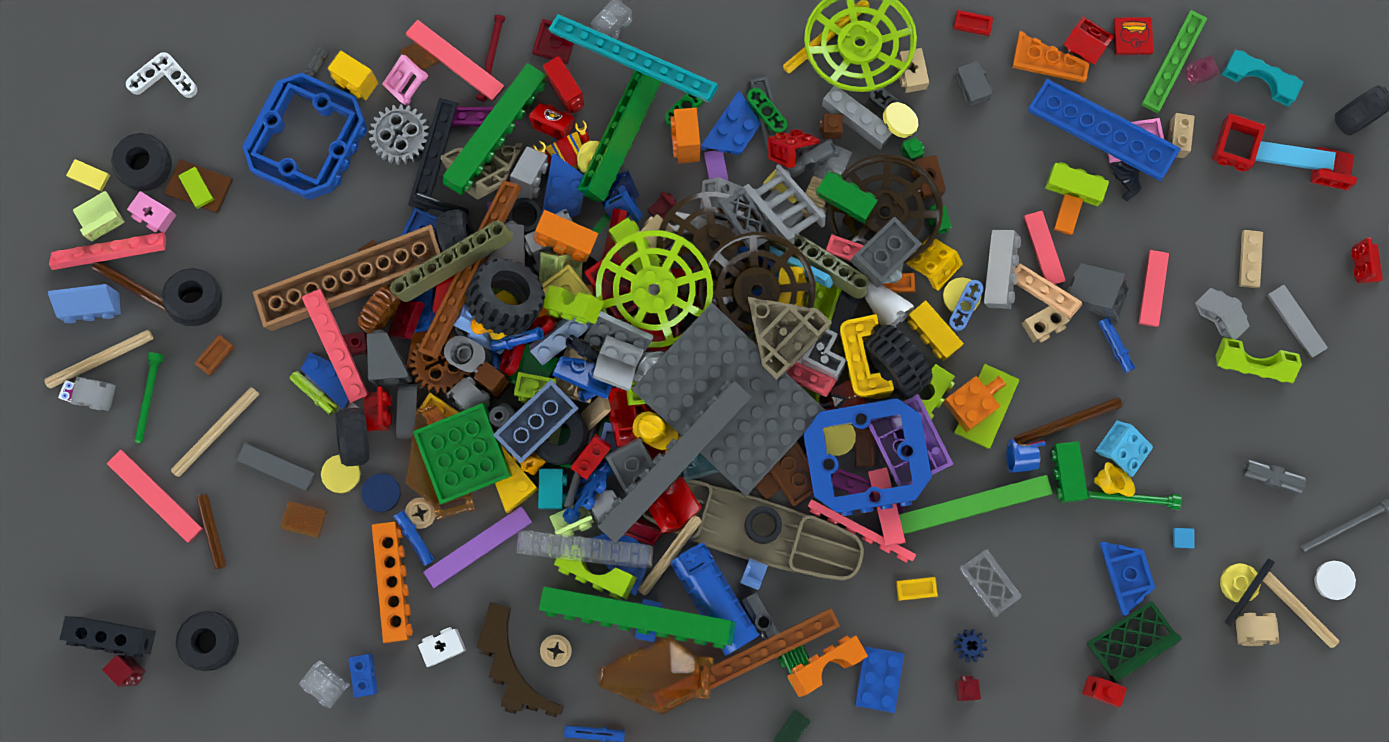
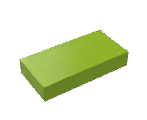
(196, 187)

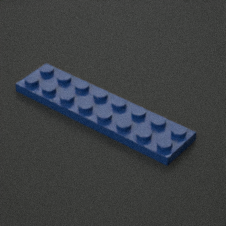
(1104, 129)

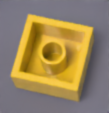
(352, 75)

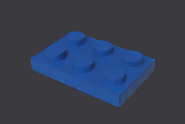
(879, 679)

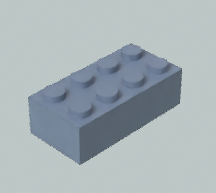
(535, 421)

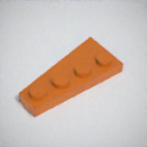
(1042, 59)

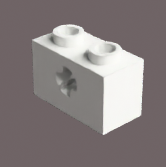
(433, 655)

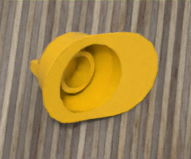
(653, 430)
(1115, 480)

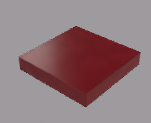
(550, 45)
(406, 320)

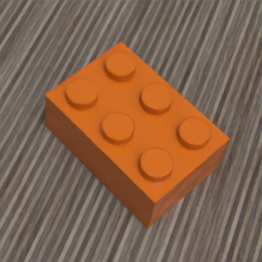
(685, 135)
(564, 236)

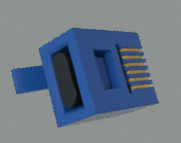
(625, 203)

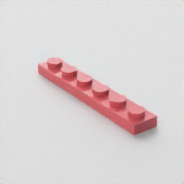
(107, 251)
(335, 345)
(853, 527)

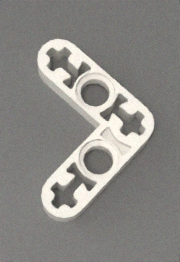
(167, 70)

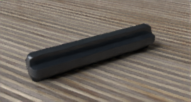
(436, 203)

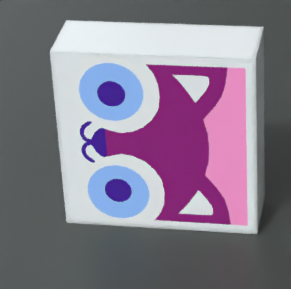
(66, 391)

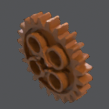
(447, 380)

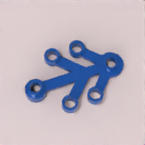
(588, 491)

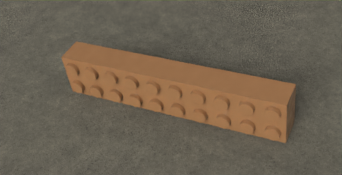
(346, 278)

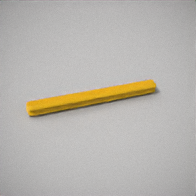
(801, 56)

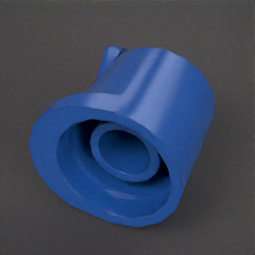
(1023, 456)

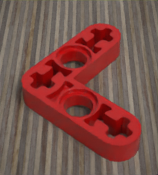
(513, 356)

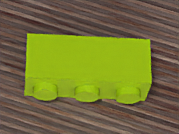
(1077, 183)

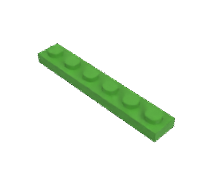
(1174, 61)

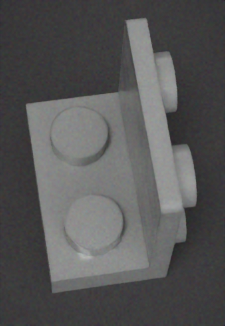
(719, 185)
(617, 363)

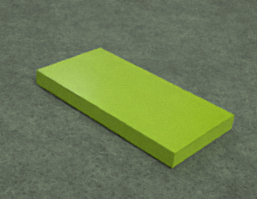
(986, 430)

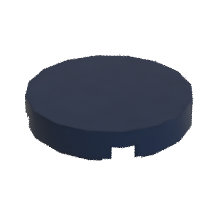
(381, 492)

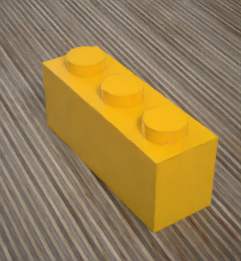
(934, 331)

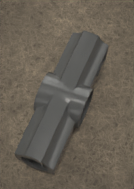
(810, 158)
(1274, 476)
(756, 610)

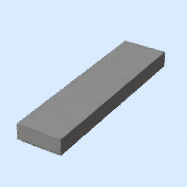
(1297, 321)

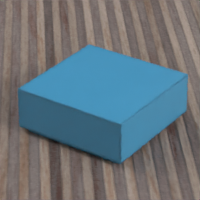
(1183, 538)

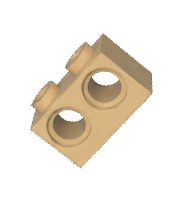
(1043, 319)

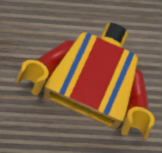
(567, 147)

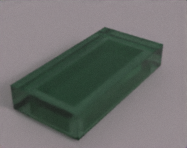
(792, 728)

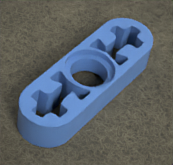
(976, 296)

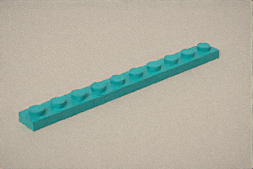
(634, 58)

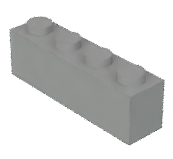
(857, 117)
(1001, 269)

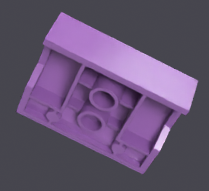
(889, 434)

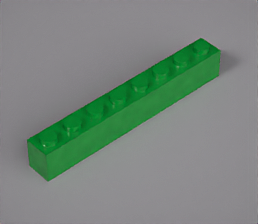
(494, 129)
(618, 136)

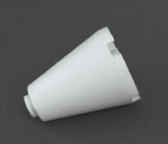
(887, 305)

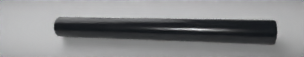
(1249, 592)

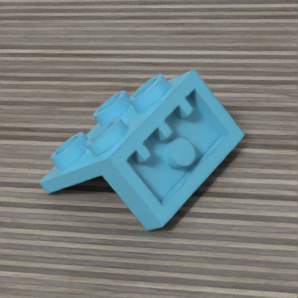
(1125, 447)

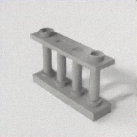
(776, 221)

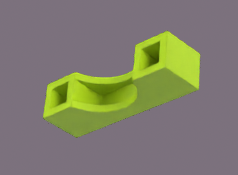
(1281, 366)
(616, 581)

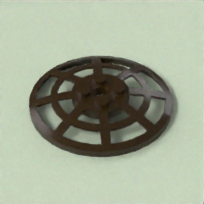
(892, 200)
(704, 236)
(757, 276)

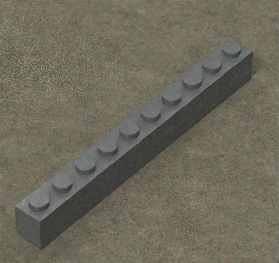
(673, 461)

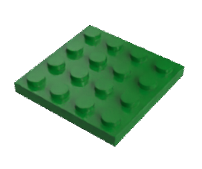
(462, 453)

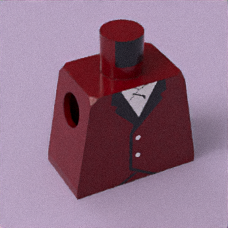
(841, 397)

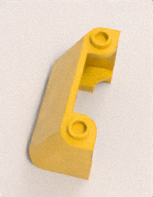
(853, 334)

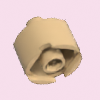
(1257, 630)

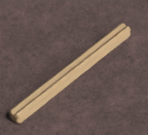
(98, 359)
(214, 432)

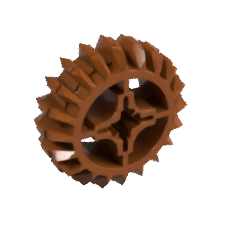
(378, 310)

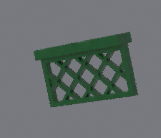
(1144, 656)

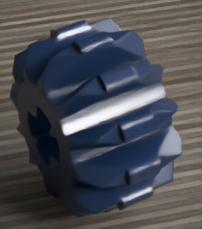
(971, 652)

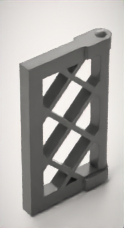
(751, 206)

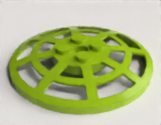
(860, 54)
(655, 275)

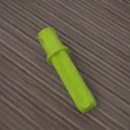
(315, 394)

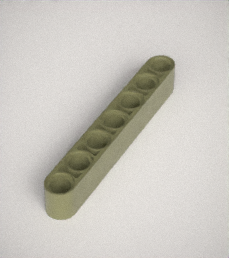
(451, 261)
(836, 269)

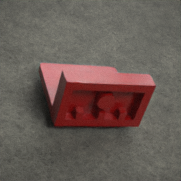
(783, 145)
(1341, 174)
(1366, 262)
(377, 410)
(674, 507)

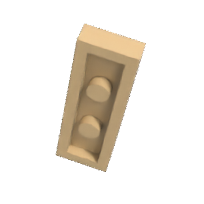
(1250, 259)

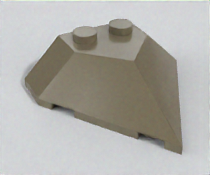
(493, 172)
(785, 332)

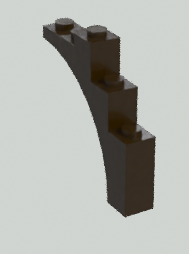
(518, 692)

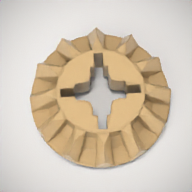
(412, 509)
(551, 642)

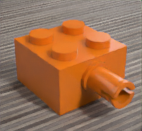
(974, 402)

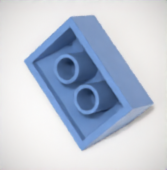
(85, 303)

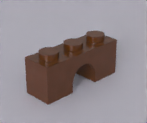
(491, 380)

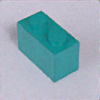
(552, 489)

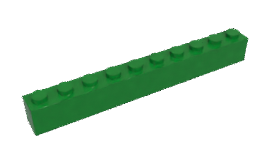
(637, 616)

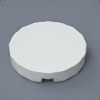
(1334, 580)

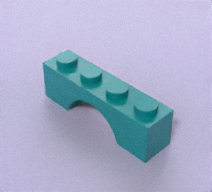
(1282, 85)

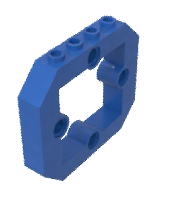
(275, 107)
(818, 454)

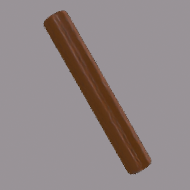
(211, 531)

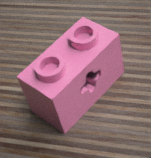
(161, 216)

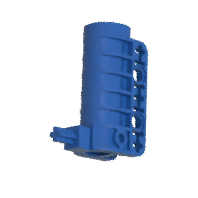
(712, 593)

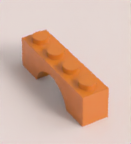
(809, 677)

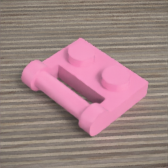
(400, 76)

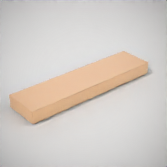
(1047, 291)

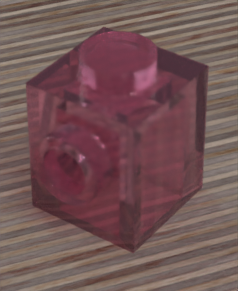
(1202, 70)

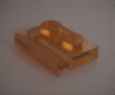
(419, 56)
(303, 519)

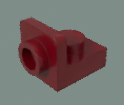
(662, 205)

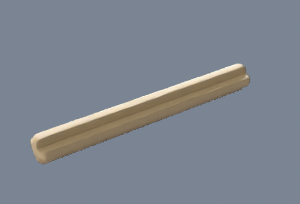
(669, 555)
(1283, 593)

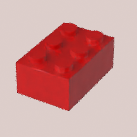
(607, 284)

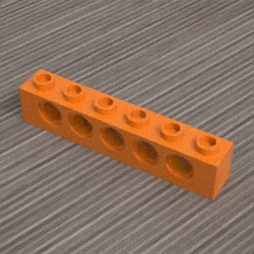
(386, 593)

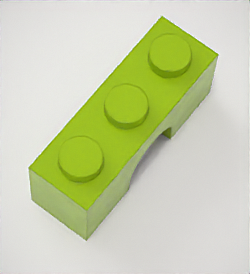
(626, 229)
(582, 307)
(940, 383)

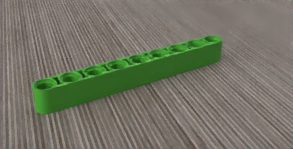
(975, 504)

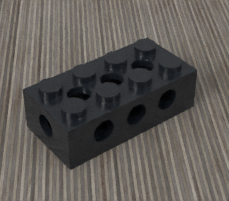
(107, 636)

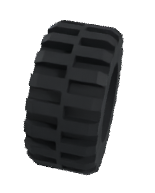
(513, 279)
(898, 360)

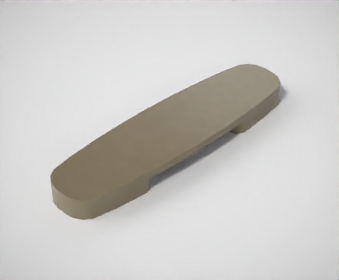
(802, 547)

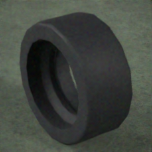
(526, 202)
(763, 510)

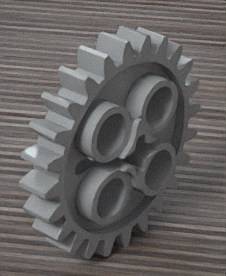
(385, 126)

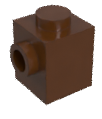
(831, 126)

